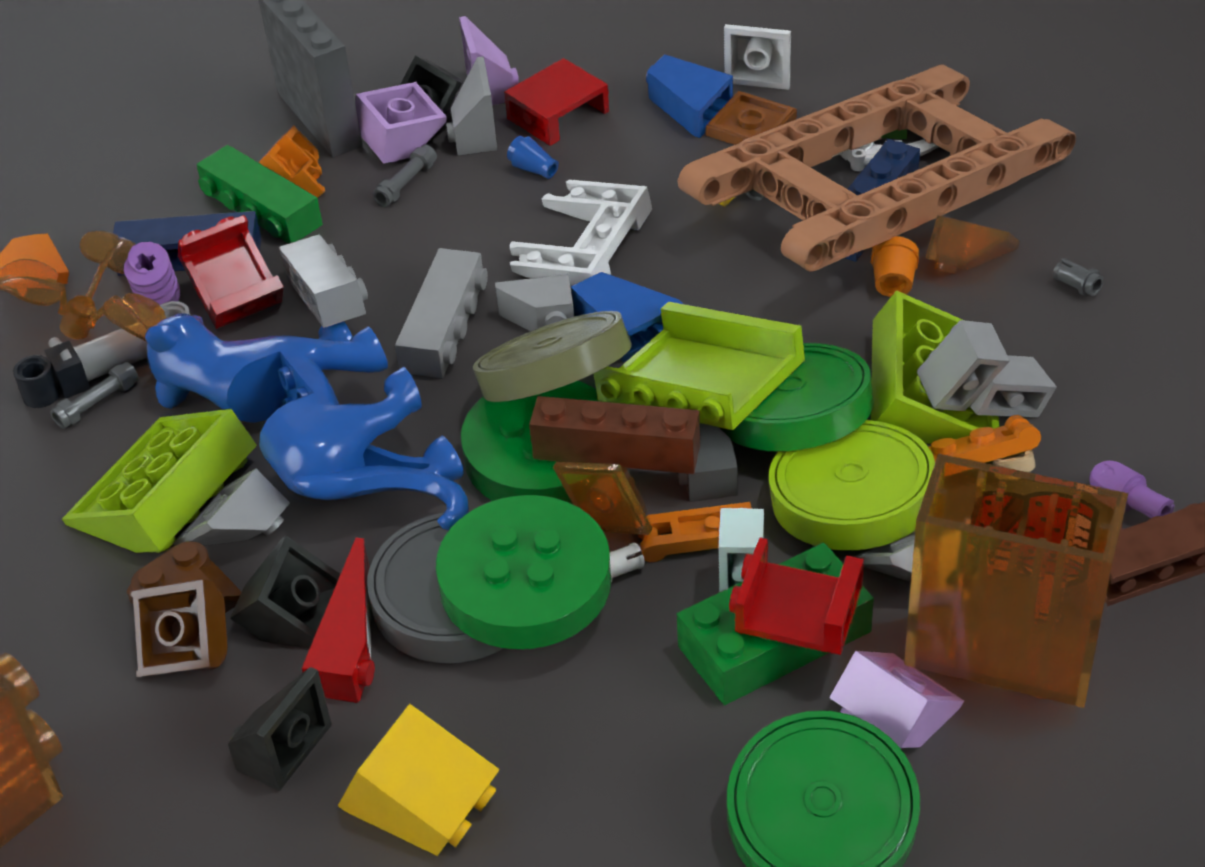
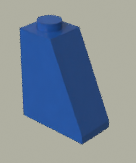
(688, 92)
(636, 304)

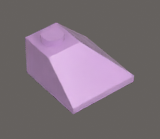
(498, 70)

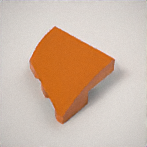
(296, 161)

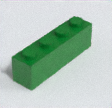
(249, 186)

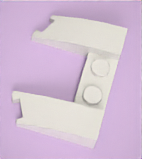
(611, 214)

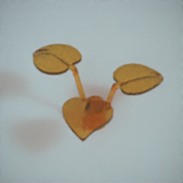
(37, 284)

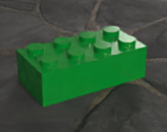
(742, 663)

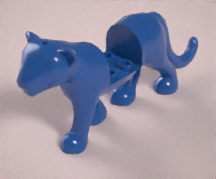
(307, 435)

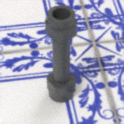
(388, 190)
(68, 412)

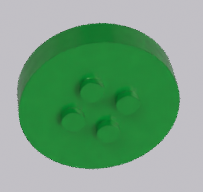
(813, 405)
(500, 446)
(524, 572)
(822, 795)

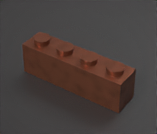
(615, 434)
(1159, 553)

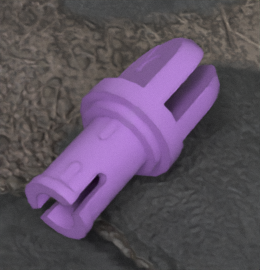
(1121, 478)

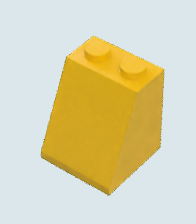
(420, 784)

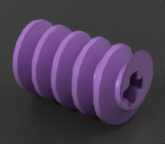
(151, 273)

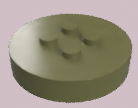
(552, 356)

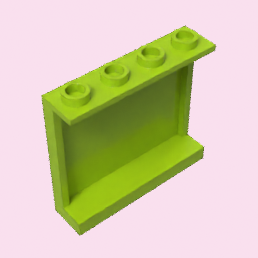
(706, 364)

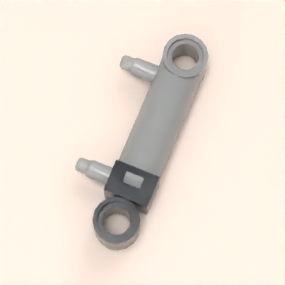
(72, 367)

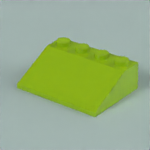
(901, 342)
(163, 480)

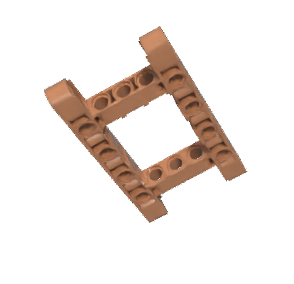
(844, 223)

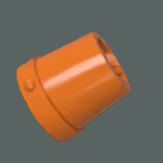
(894, 265)

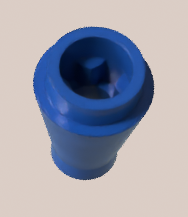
(529, 156)

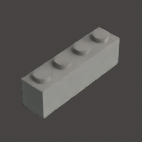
(324, 280)
(441, 313)

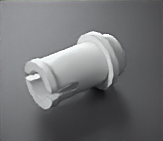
(619, 561)

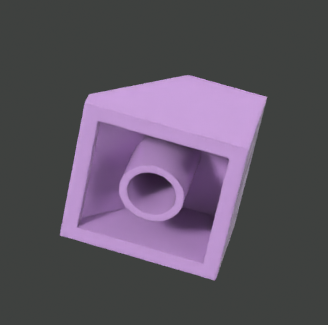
(397, 120)
(894, 698)

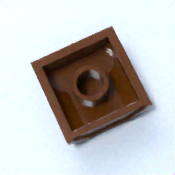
(182, 564)
(179, 628)

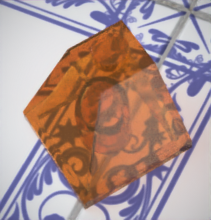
(966, 244)
(606, 495)

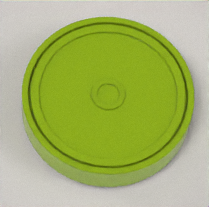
(852, 489)

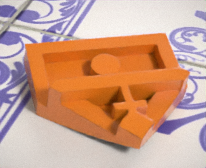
(38, 248)

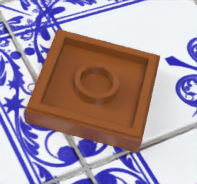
(748, 116)

